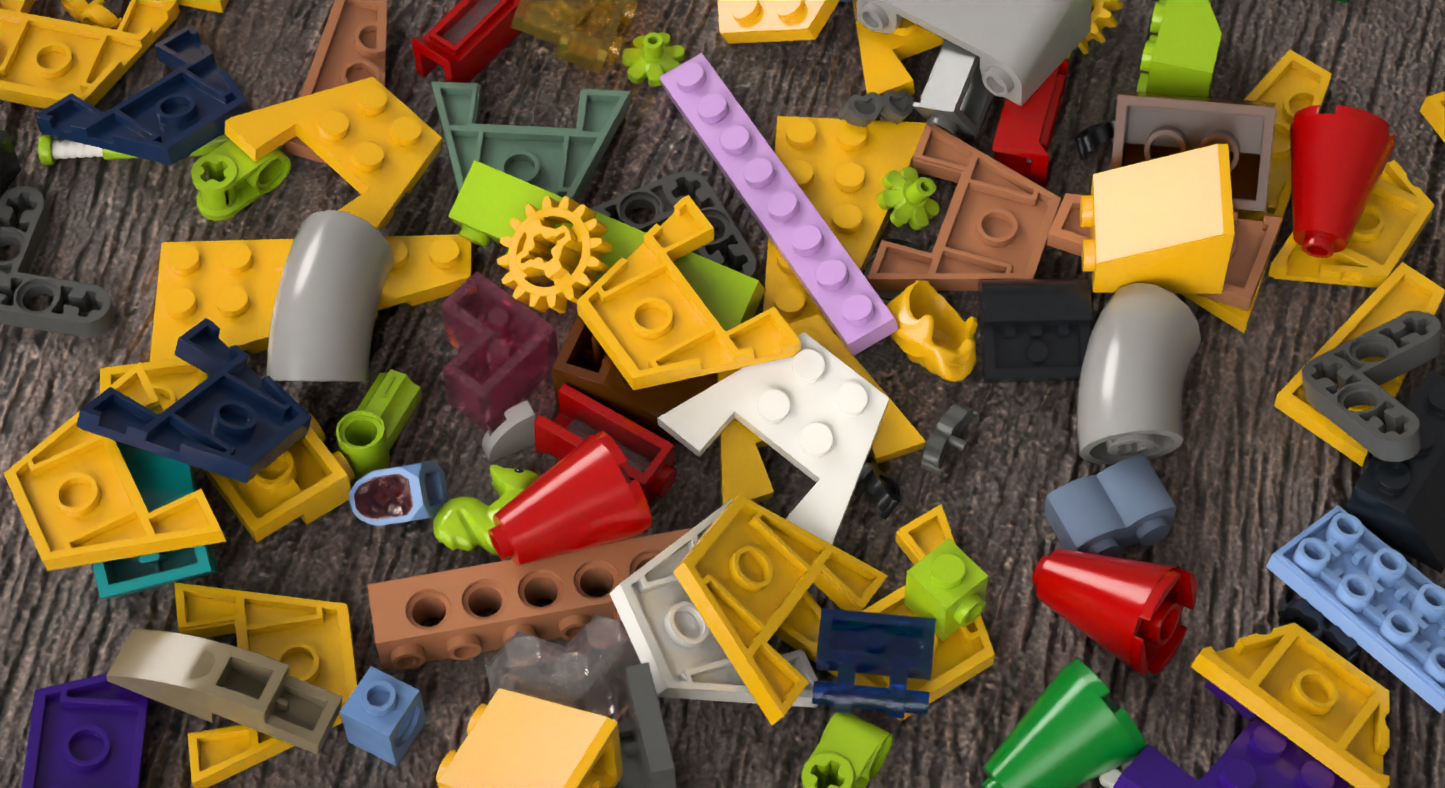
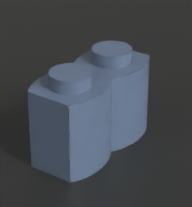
(1111, 509)

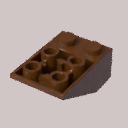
(591, 371)

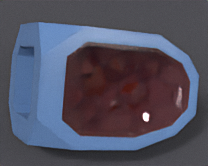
(399, 494)

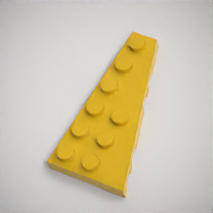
(239, 281)

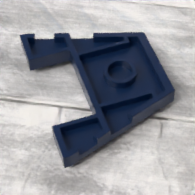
(164, 118)
(223, 425)

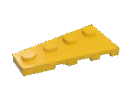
(1399, 294)

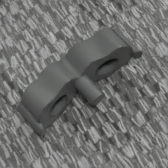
(864, 109)
(947, 433)

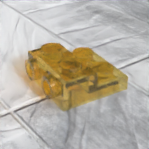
(580, 28)

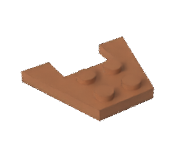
(990, 230)

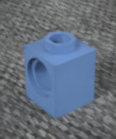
(383, 716)

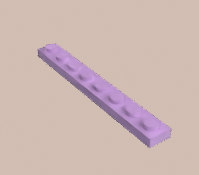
(779, 205)

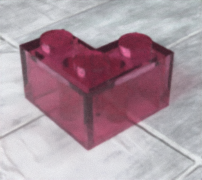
(501, 348)

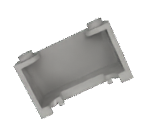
(1014, 38)

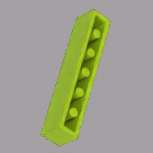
(494, 197)

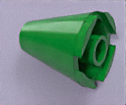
(1066, 736)

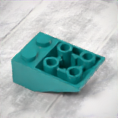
(159, 483)

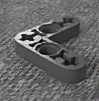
(660, 199)
(22, 287)
(1404, 345)

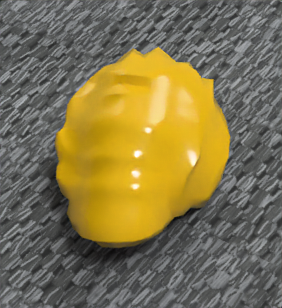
(934, 332)

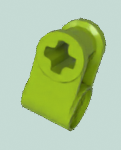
(237, 175)
(847, 754)

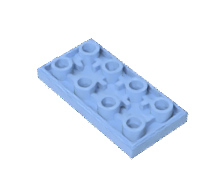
(1371, 598)

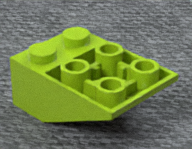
(1183, 52)

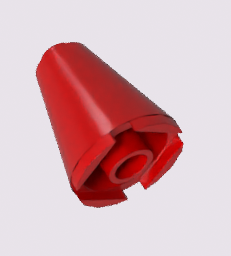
(1334, 173)
(573, 506)
(1119, 603)

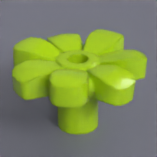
(652, 58)
(908, 198)

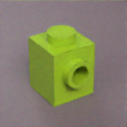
(946, 588)

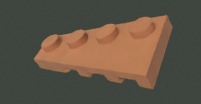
(348, 52)
(1247, 259)

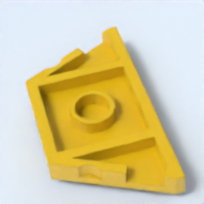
(1378, 244)
(1308, 698)

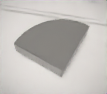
(512, 434)

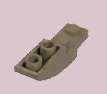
(228, 682)

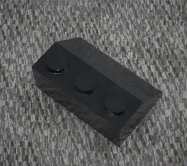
(1407, 498)

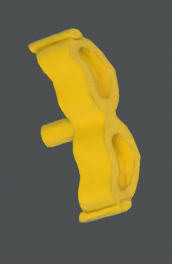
(92, 13)

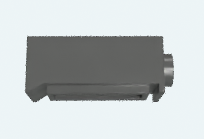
(955, 92)

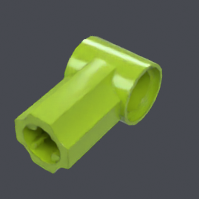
(377, 422)

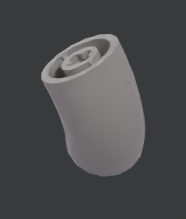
(328, 300)
(1135, 375)

